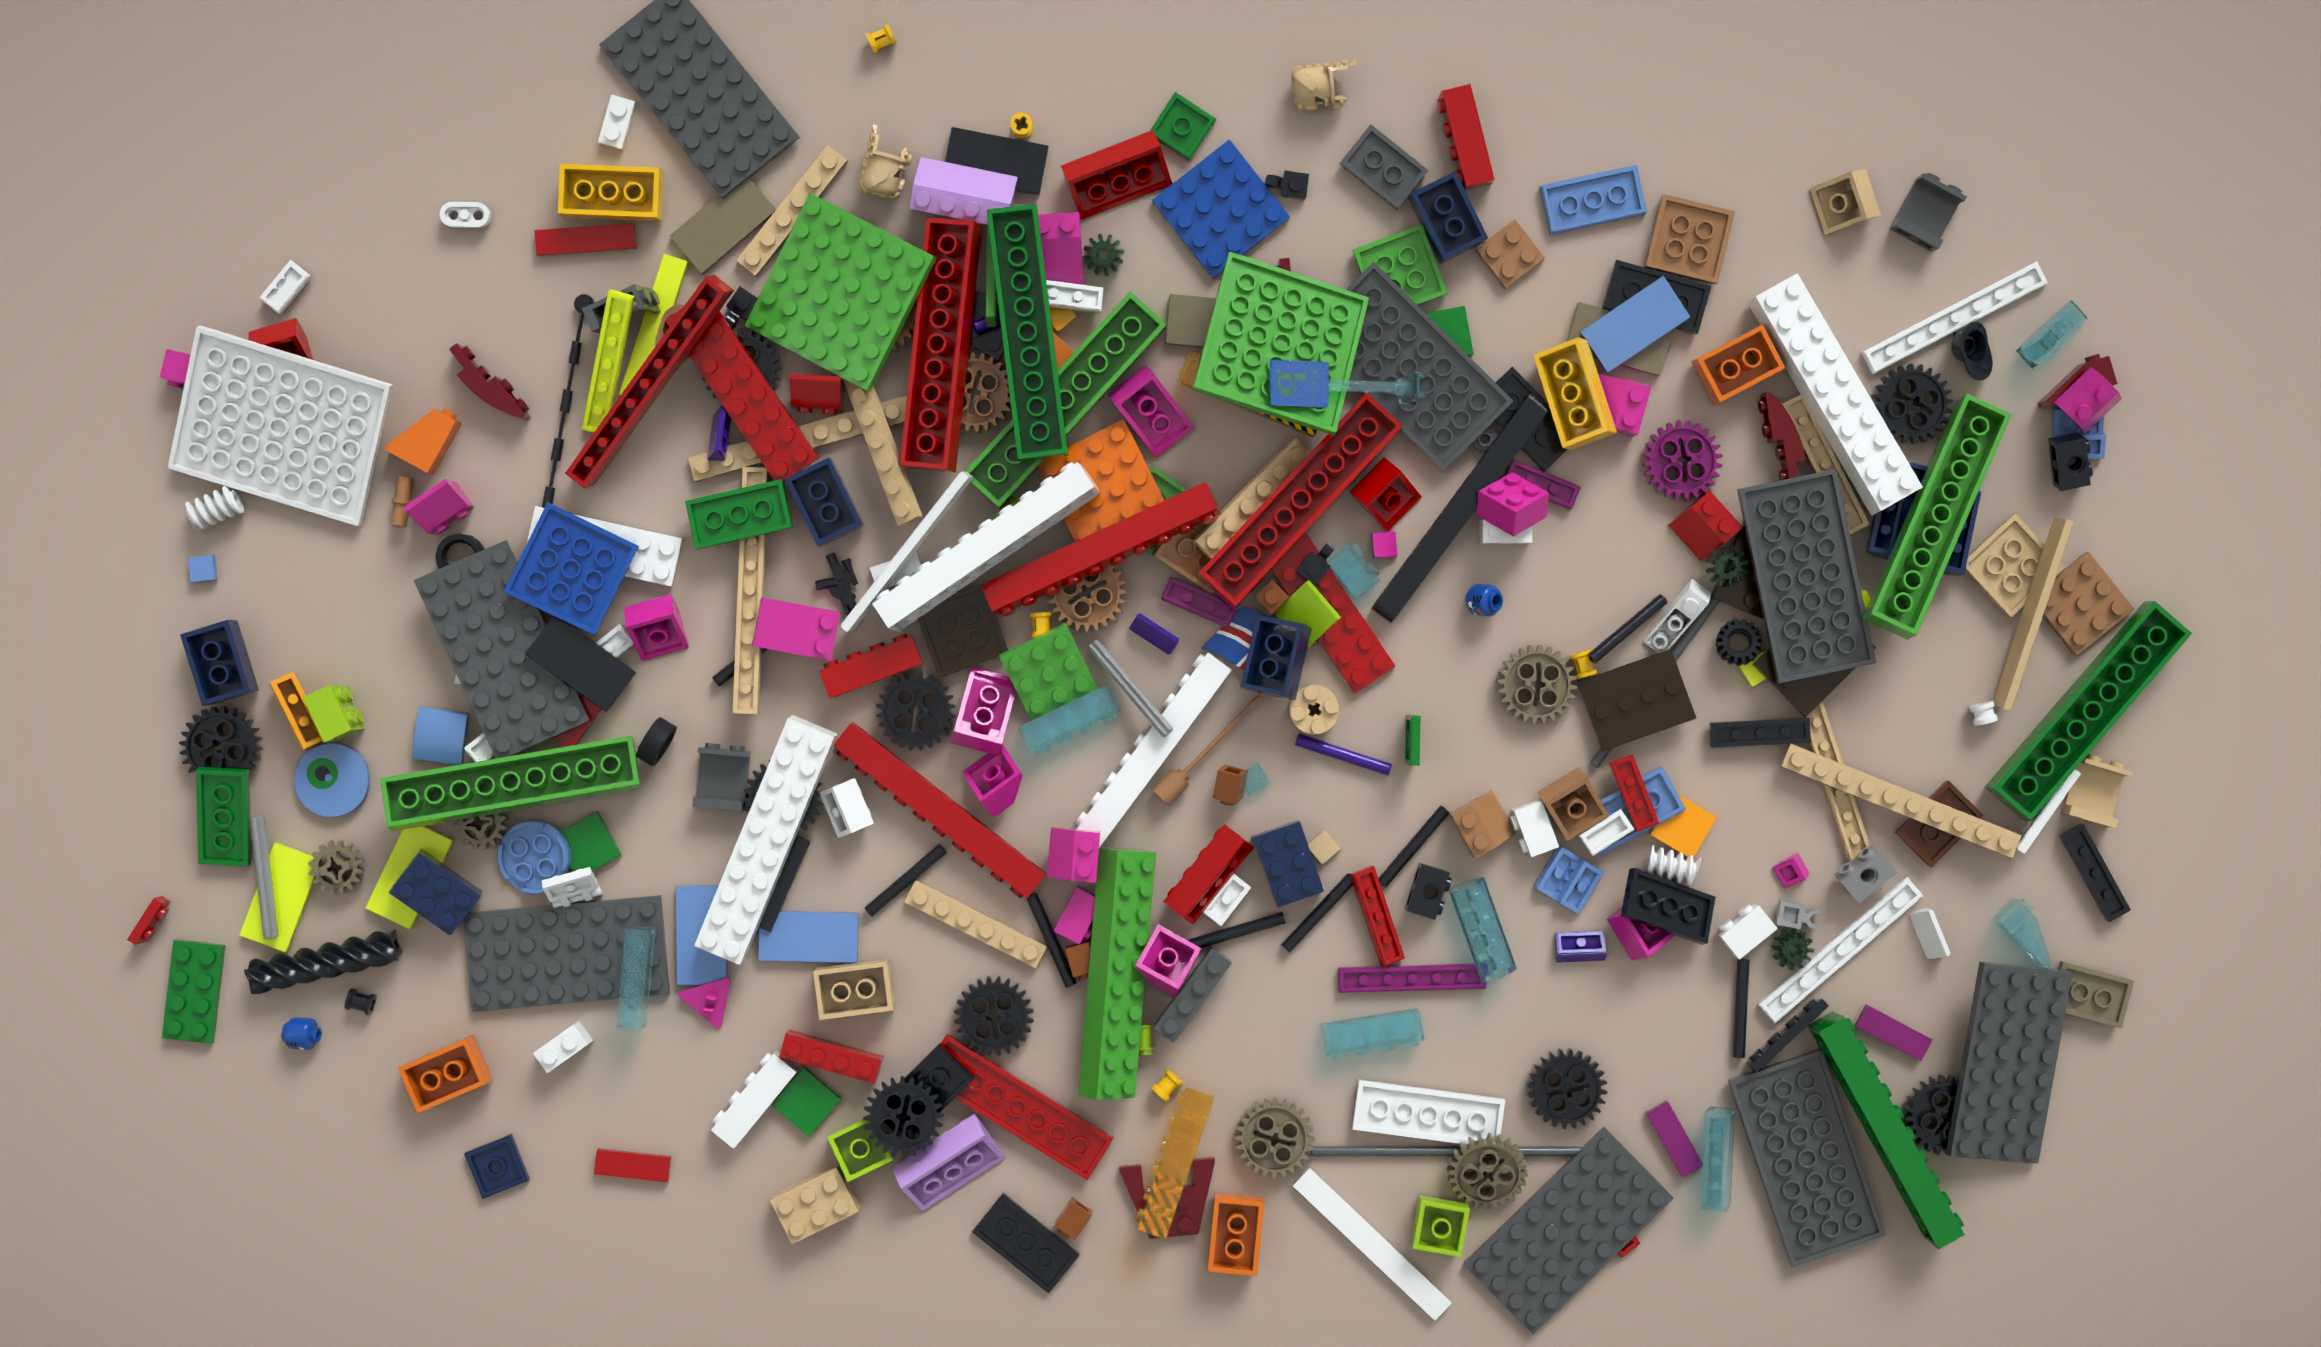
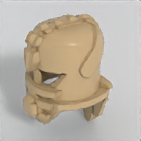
(1318, 82)
(879, 170)

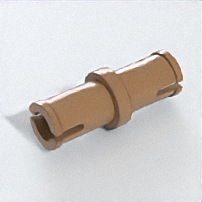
(401, 499)

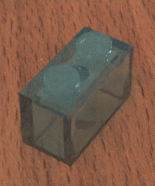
(1352, 570)

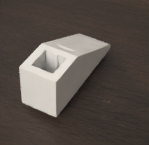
(1678, 616)

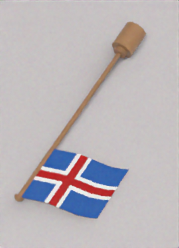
(1233, 646)

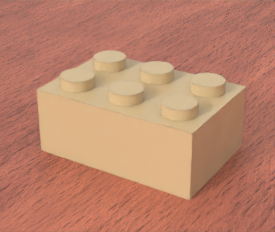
(854, 989)
(815, 1203)

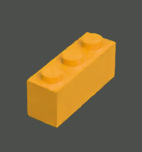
(289, 698)

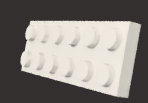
(656, 554)
(1426, 1112)

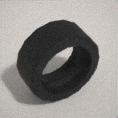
(450, 540)
(656, 741)

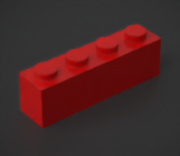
(1465, 136)
(870, 667)
(1208, 874)
(831, 1056)

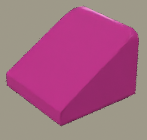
(1384, 544)
(1791, 870)

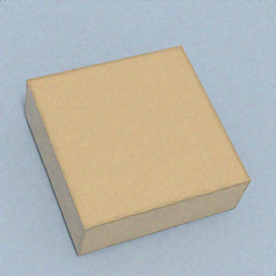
(1323, 847)

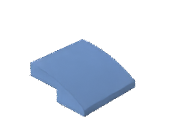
(2097, 439)
(440, 735)
(1568, 879)

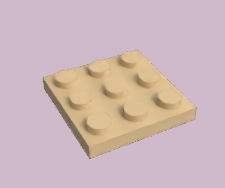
(2007, 564)

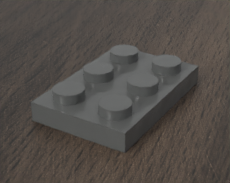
(1383, 167)

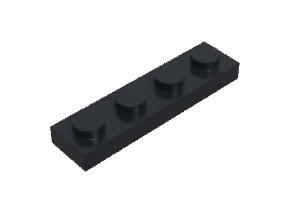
(1760, 732)
(2095, 872)
(1794, 1027)

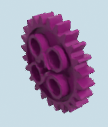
(1704, 458)

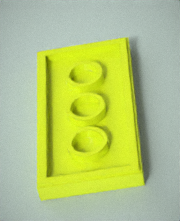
(405, 850)
(291, 892)

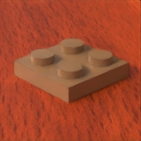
(1510, 254)

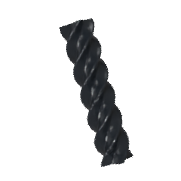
(326, 962)

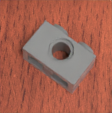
(1864, 885)

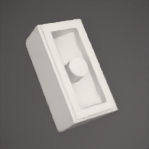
(1929, 933)

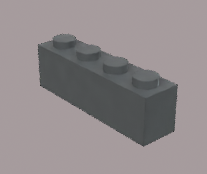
(1192, 994)

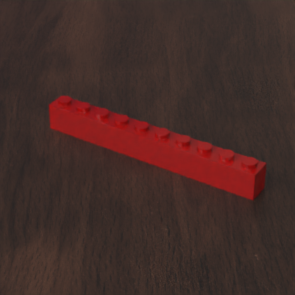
(649, 381)
(1101, 549)
(939, 809)

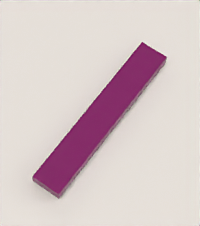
(1409, 978)

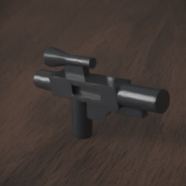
(839, 584)

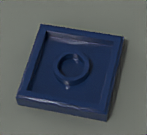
(497, 1166)

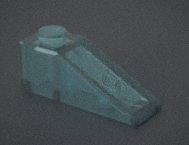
(2051, 334)
(2024, 929)

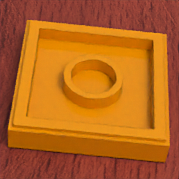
(1686, 829)

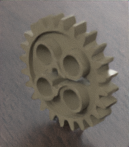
(1514, 682)
(1268, 1159)
(1487, 1171)

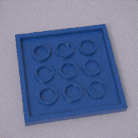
(1220, 208)
(571, 568)

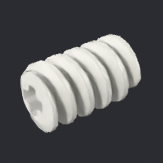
(214, 509)
(1673, 866)

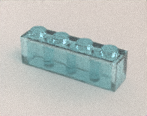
(1069, 719)
(1482, 929)
(635, 978)
(1372, 1032)
(1718, 1159)

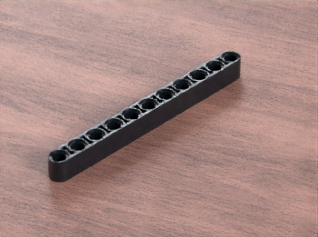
(1460, 507)

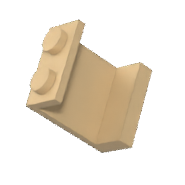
(2096, 791)

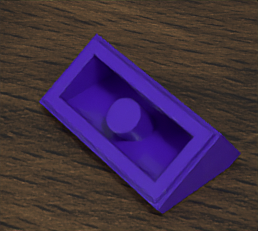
(719, 435)
(1154, 633)
(1580, 946)

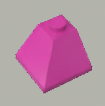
(995, 781)

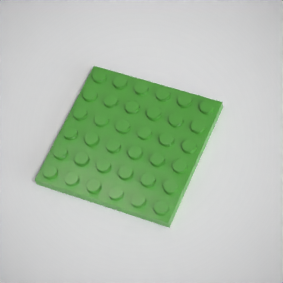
(840, 292)
(1277, 316)

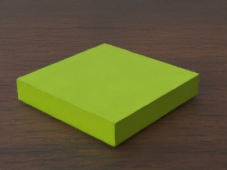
(1309, 608)

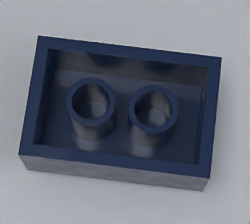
(1448, 217)
(824, 502)
(1276, 657)
(219, 662)
(1288, 863)
(435, 892)

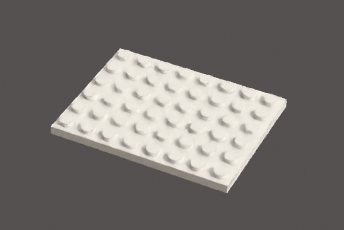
(279, 425)

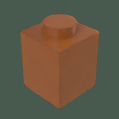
(1271, 597)
(1230, 785)
(1079, 959)
(1072, 1219)

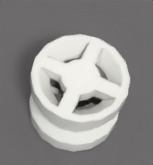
(1983, 713)

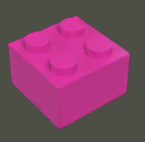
(1512, 504)

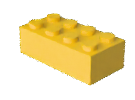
(611, 192)
(1574, 393)

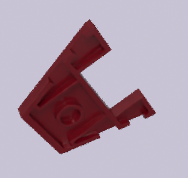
(1192, 1200)

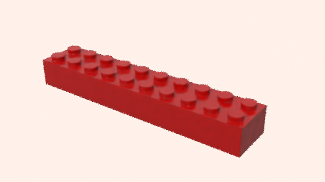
(941, 346)
(1300, 501)

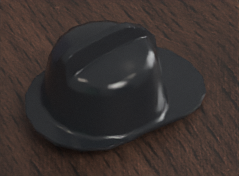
(1973, 350)

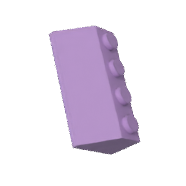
(960, 190)
(948, 1163)

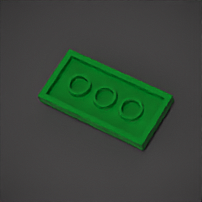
(739, 514)
(223, 816)
(193, 991)

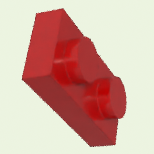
(144, 929)

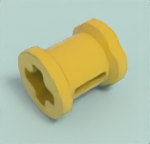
(880, 38)
(1019, 118)
(1040, 623)
(1582, 664)
(1167, 1085)

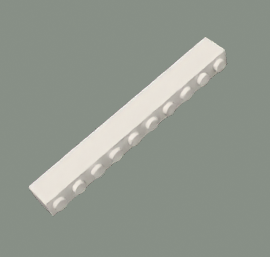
(1153, 748)

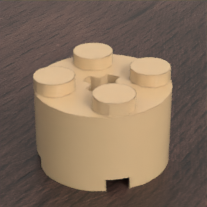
(1327, 706)

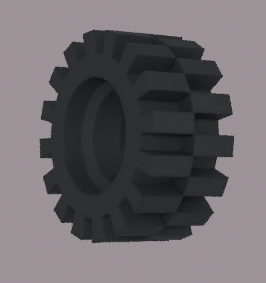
(1730, 654)

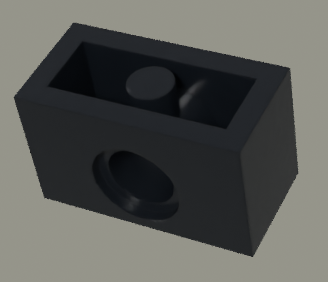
(2061, 450)
(1426, 876)

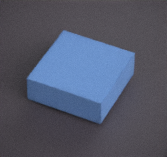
(202, 568)

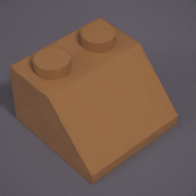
(1573, 803)
(1482, 824)

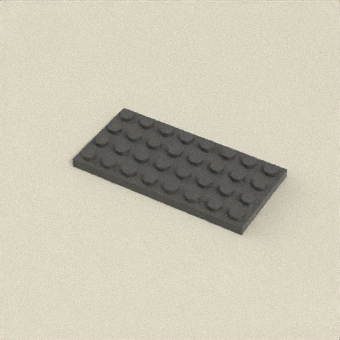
(699, 92)
(1404, 340)
(1806, 576)
(487, 645)
(558, 952)
(2008, 1062)
(1806, 1157)
(1568, 1230)

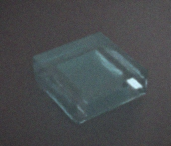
(1256, 779)

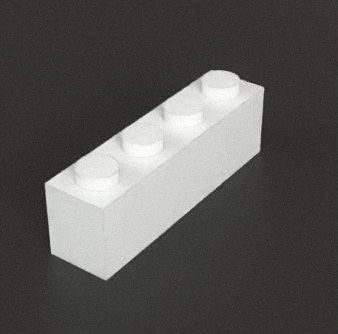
(754, 1099)

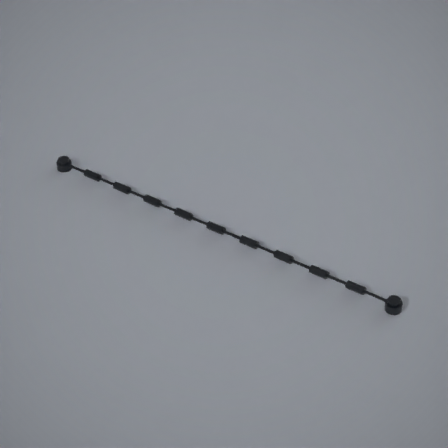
(579, 303)

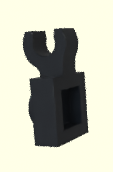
(1292, 184)
(740, 306)
(1314, 566)

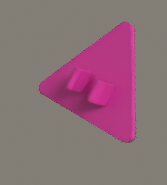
(708, 999)

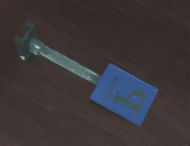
(1309, 384)

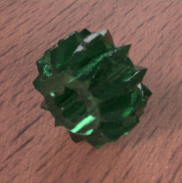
(1102, 263)
(1729, 575)
(1792, 938)

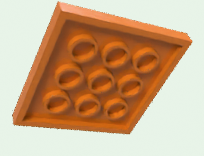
(1119, 473)

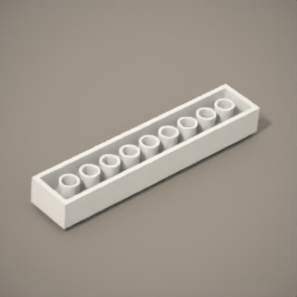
(1835, 394)
(986, 547)
(766, 839)

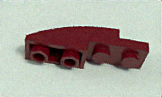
(494, 391)
(1781, 429)

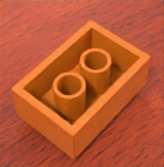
(1738, 364)
(445, 1074)
(1235, 1233)

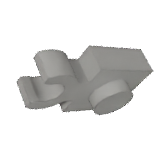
(1793, 914)

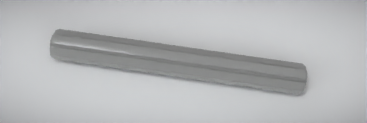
(1130, 688)
(264, 877)

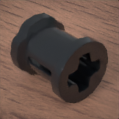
(360, 1001)

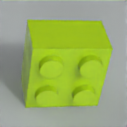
(334, 712)
(856, 1152)
(1440, 1225)

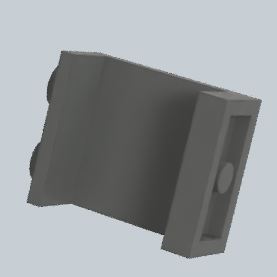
(1927, 211)
(644, 297)
(722, 777)

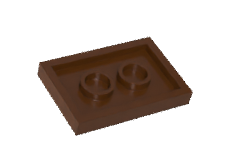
(1930, 842)

